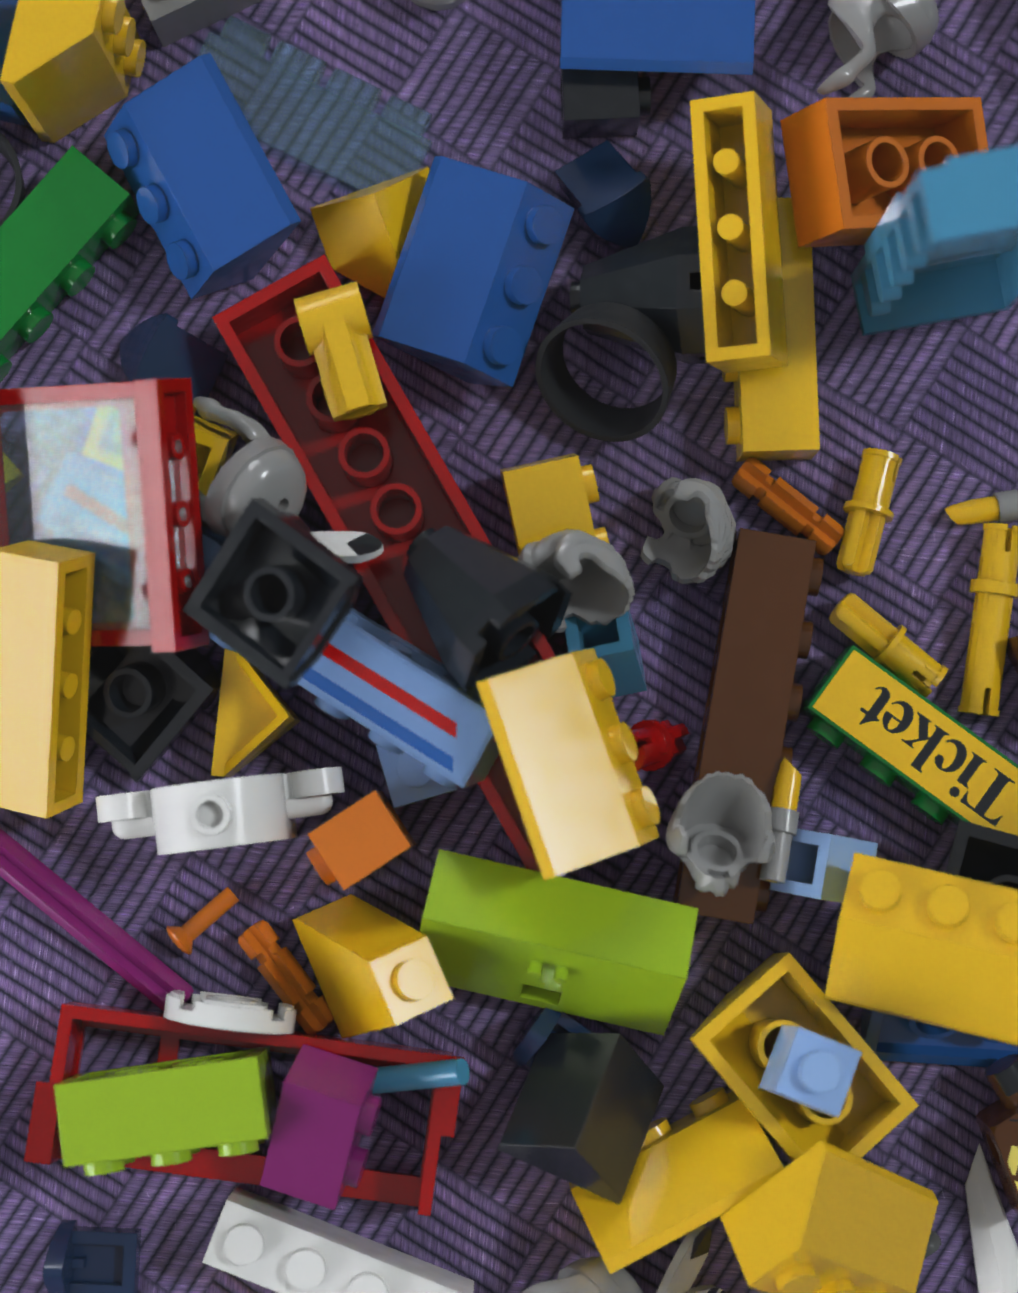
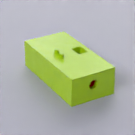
(558, 942)

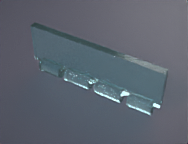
(317, 125)

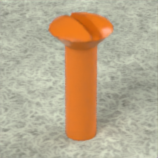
(184, 935)

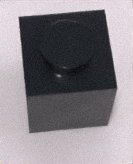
(602, 103)

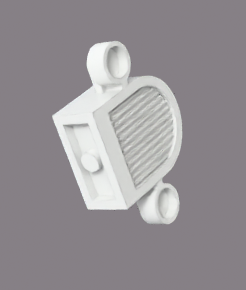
(222, 809)

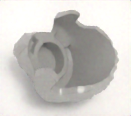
(695, 527)
(589, 570)
(721, 830)

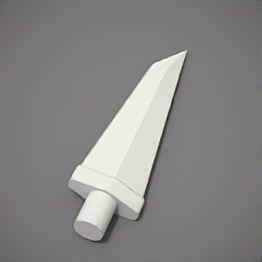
(991, 1234)

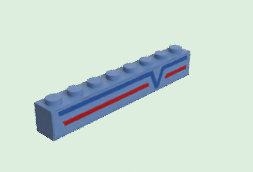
(397, 695)

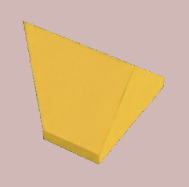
(369, 227)
(248, 716)

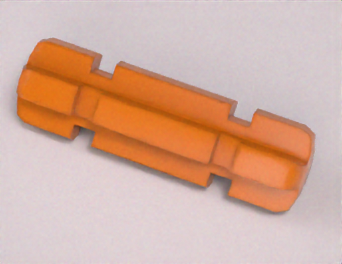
(787, 505)
(286, 976)

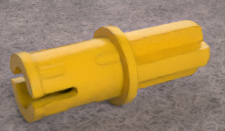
(868, 511)
(887, 644)

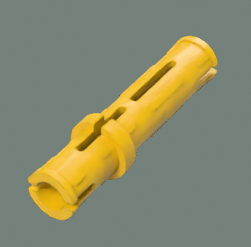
(990, 620)

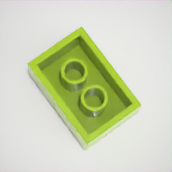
(166, 1110)

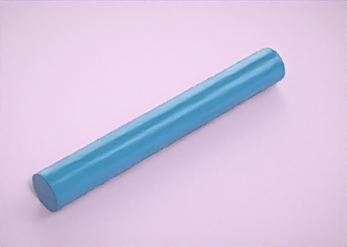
(421, 1076)

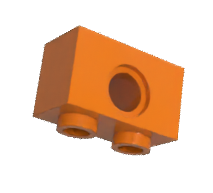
(358, 841)

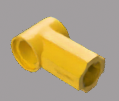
(338, 336)

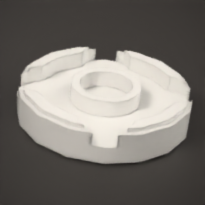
(230, 1013)

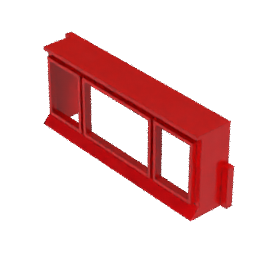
(43, 1136)

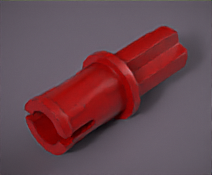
(657, 743)

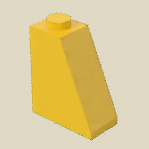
(370, 966)

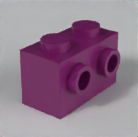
(320, 1126)

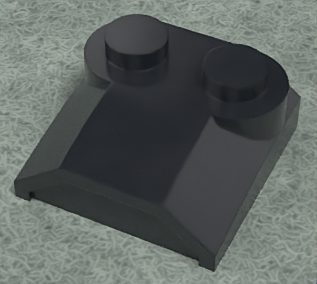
(275, 593)
(145, 701)

